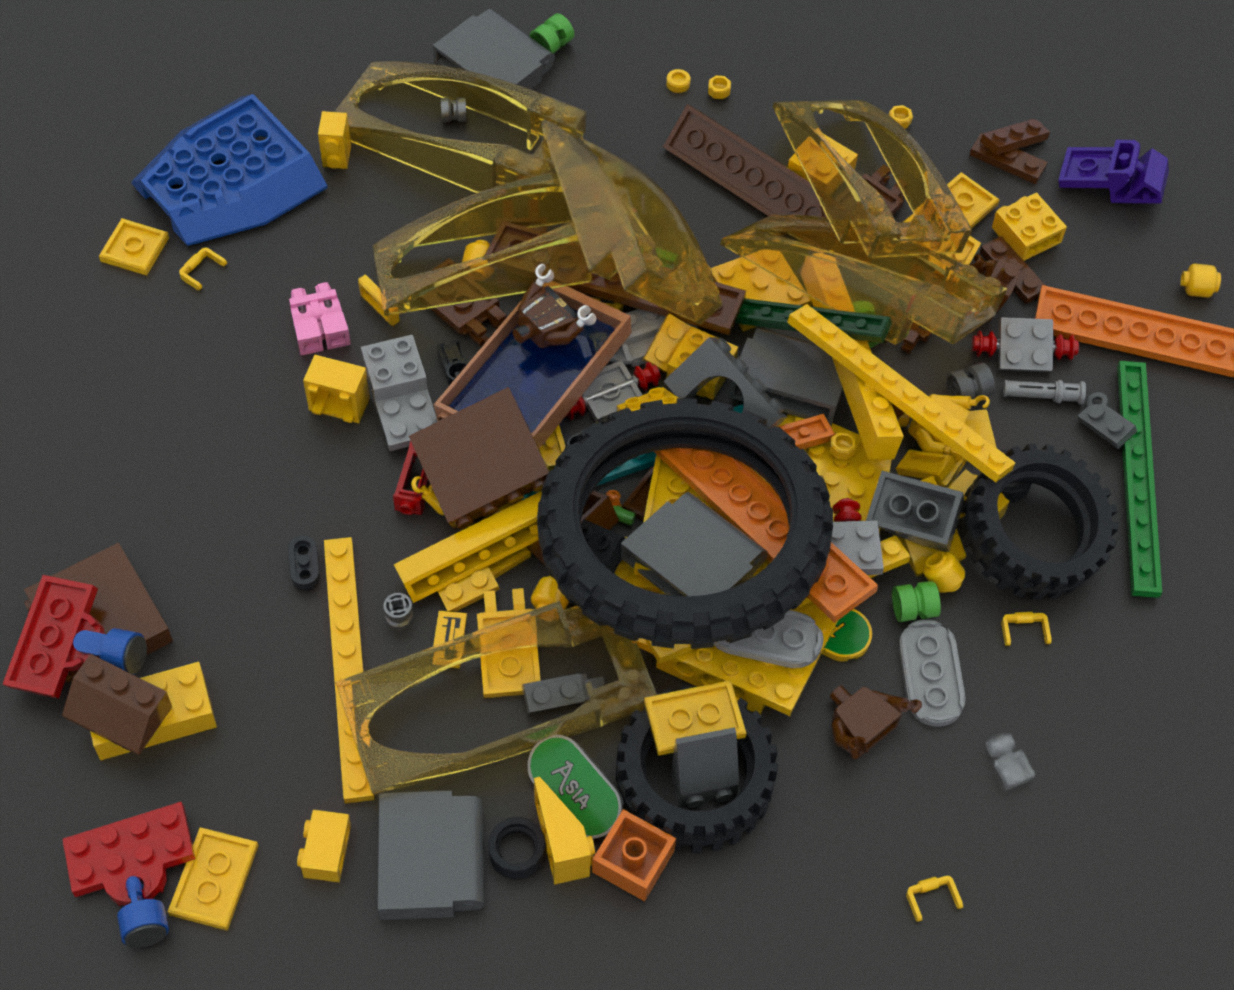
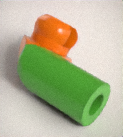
(624, 516)

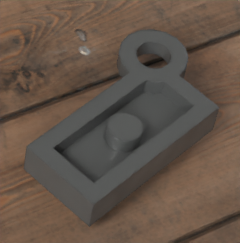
(1106, 421)

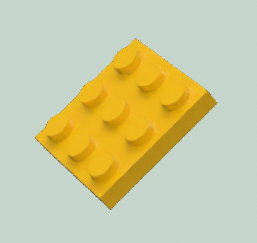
(758, 284)

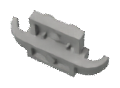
(644, 328)

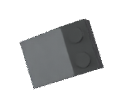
(916, 510)
(705, 768)

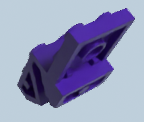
(1117, 169)

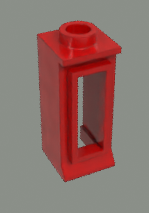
(409, 501)

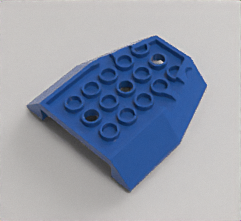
(245, 191)

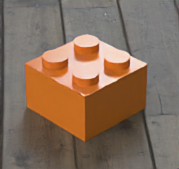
(633, 855)

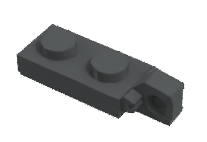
(558, 692)

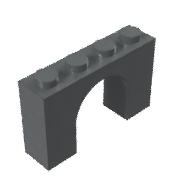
(715, 360)

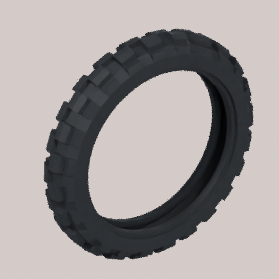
(685, 619)

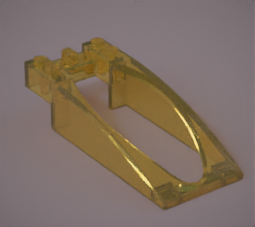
(460, 162)
(525, 202)
(854, 206)
(653, 254)
(919, 288)
(543, 627)

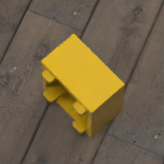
(336, 389)

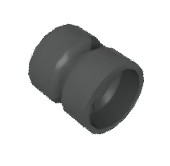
(971, 382)

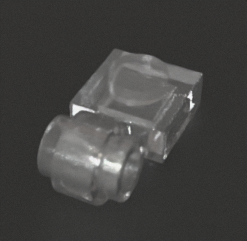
(1012, 767)

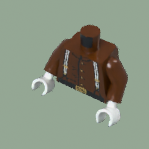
(547, 317)

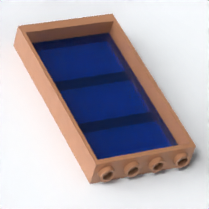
(541, 379)

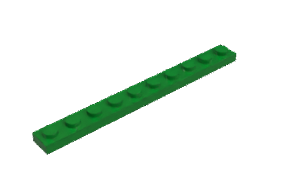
(1139, 482)

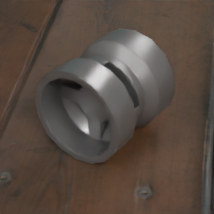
(459, 110)
(399, 618)

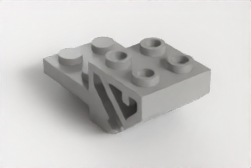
(398, 389)

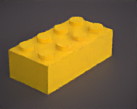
(189, 712)

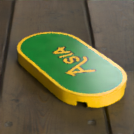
(849, 638)

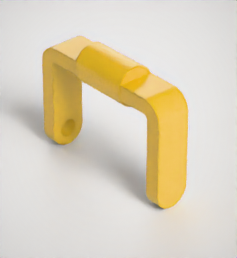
(194, 261)
(1025, 617)
(928, 885)

